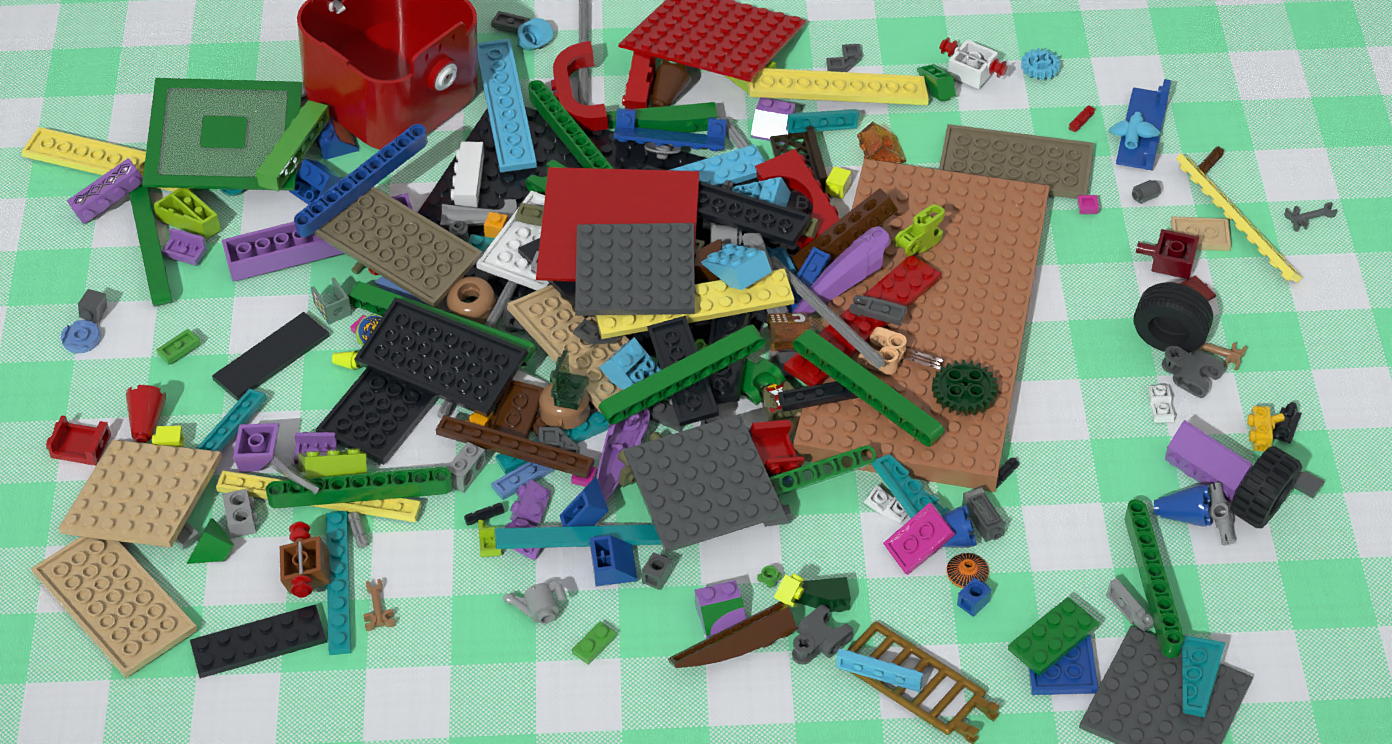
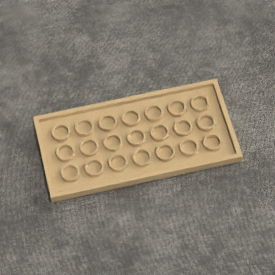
(552, 323)
(114, 602)

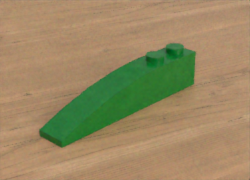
(677, 118)

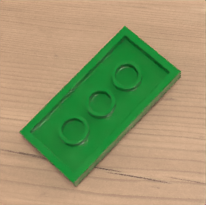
(1053, 636)

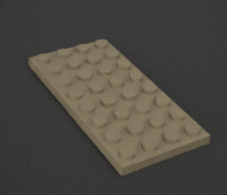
(1019, 157)
(401, 245)

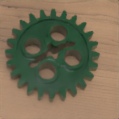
(964, 387)

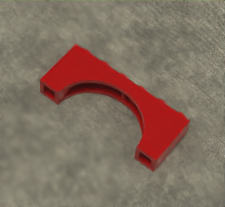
(797, 176)

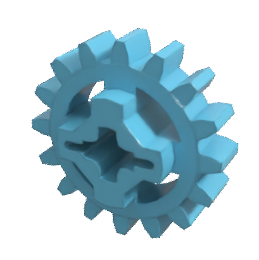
(1040, 64)

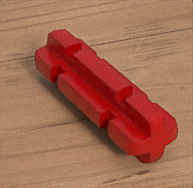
(1081, 118)

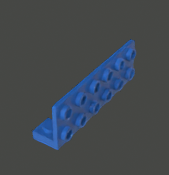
(1152, 107)
(626, 131)

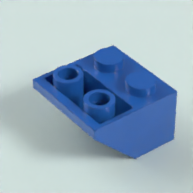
(313, 180)
(586, 508)
(612, 561)

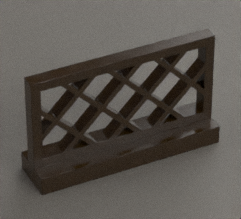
(813, 157)

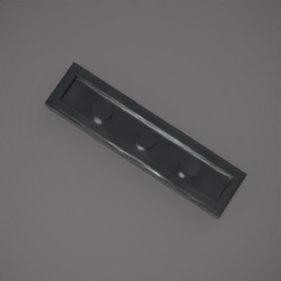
(814, 396)

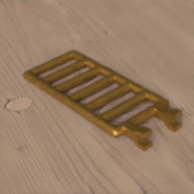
(956, 724)

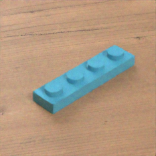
(879, 670)

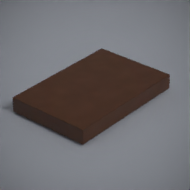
(517, 409)

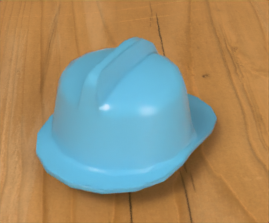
(534, 34)

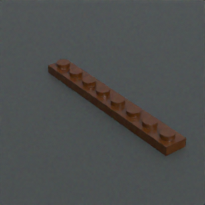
(515, 446)

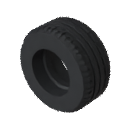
(1173, 316)

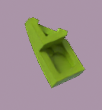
(487, 540)

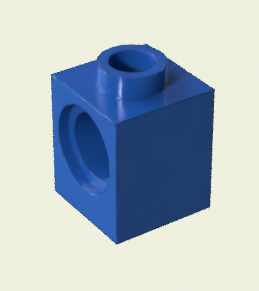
(974, 597)

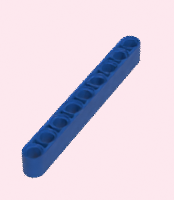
(360, 180)

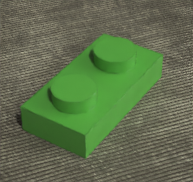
(178, 346)
(594, 642)

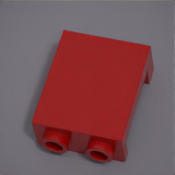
(78, 442)
(775, 446)

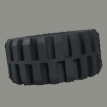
(1266, 487)

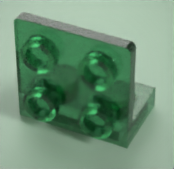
(567, 388)

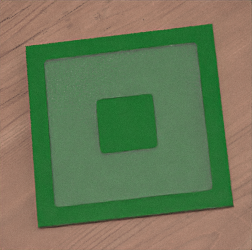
(216, 131)

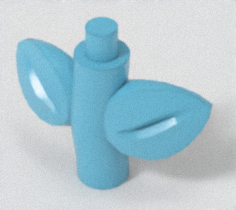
(1133, 130)

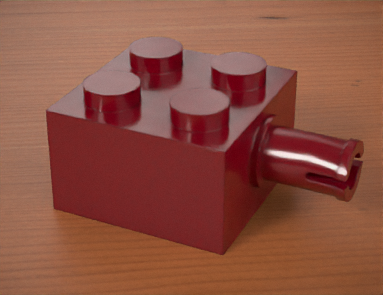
(1172, 254)

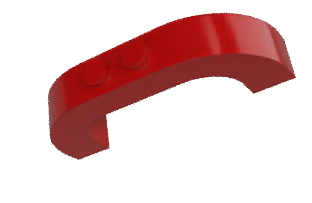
(569, 60)

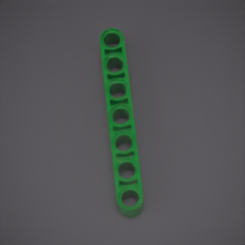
(818, 475)

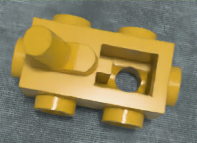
(1261, 427)

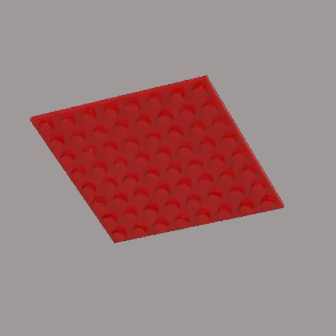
(714, 35)
(607, 198)

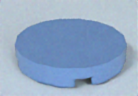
(80, 336)

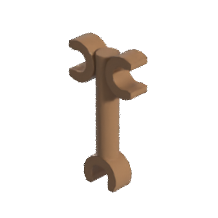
(1231, 356)
(379, 617)

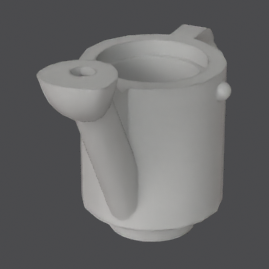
(724, 232)
(538, 601)

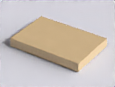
(1212, 232)

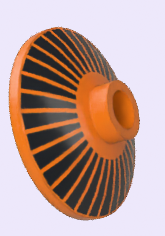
(961, 575)

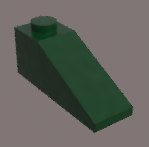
(830, 592)

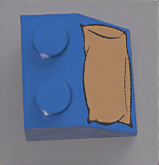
(335, 140)

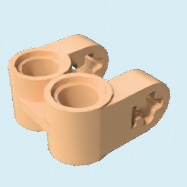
(892, 350)

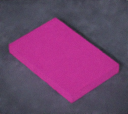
(919, 538)

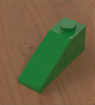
(938, 82)

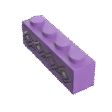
(105, 191)

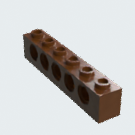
(850, 227)

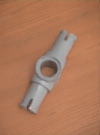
(1220, 504)

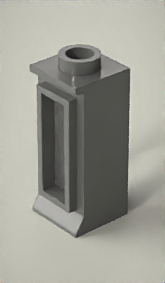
(984, 514)

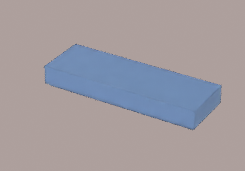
(509, 483)

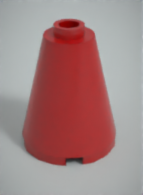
(144, 411)

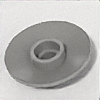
(662, 151)

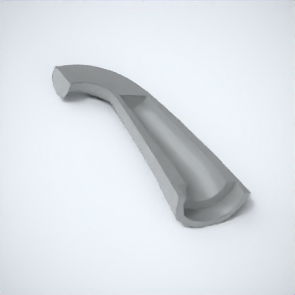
(473, 216)
(292, 473)

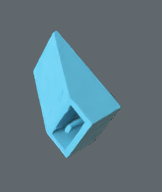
(769, 190)
(738, 265)
(629, 365)

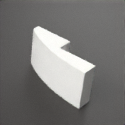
(1160, 403)
(885, 504)

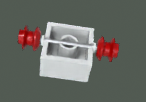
(972, 62)

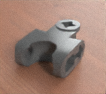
(1190, 369)
(818, 638)

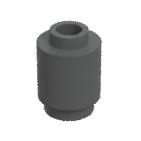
(1146, 191)
(460, 230)

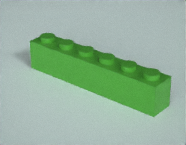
(293, 145)

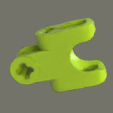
(920, 235)

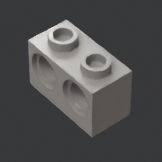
(467, 466)
(239, 514)

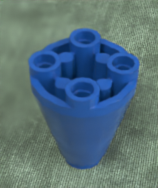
(1186, 506)
(962, 527)

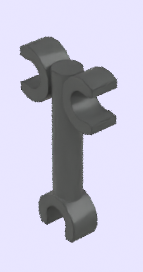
(1301, 219)

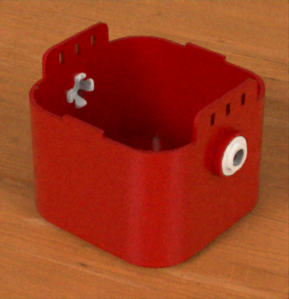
(388, 62)

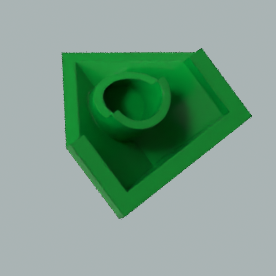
(212, 545)

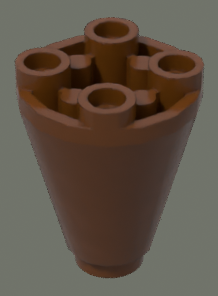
(669, 83)

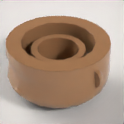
(478, 310)
(559, 416)

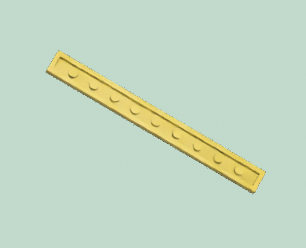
(1242, 222)
(388, 508)

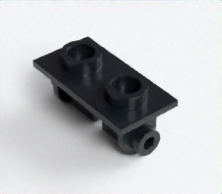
(1285, 430)

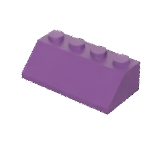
(1207, 459)

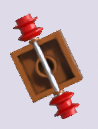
(304, 562)

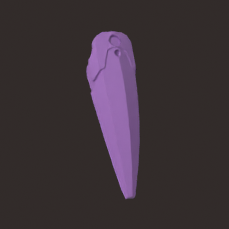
(850, 267)
(619, 437)

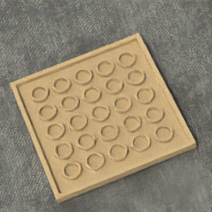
(141, 493)

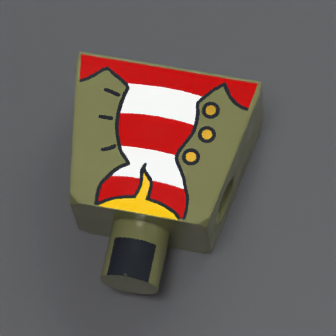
(771, 402)

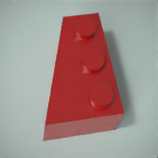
(640, 82)

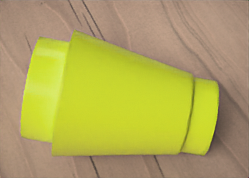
(346, 360)

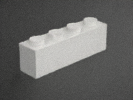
(468, 174)

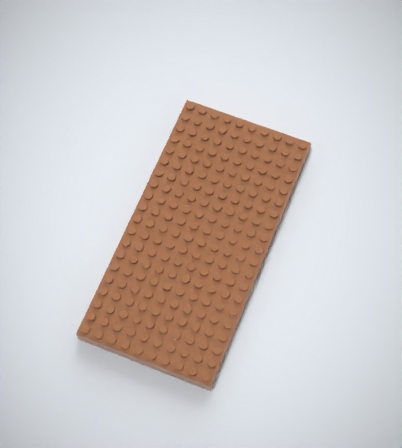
(967, 315)

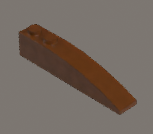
(739, 639)

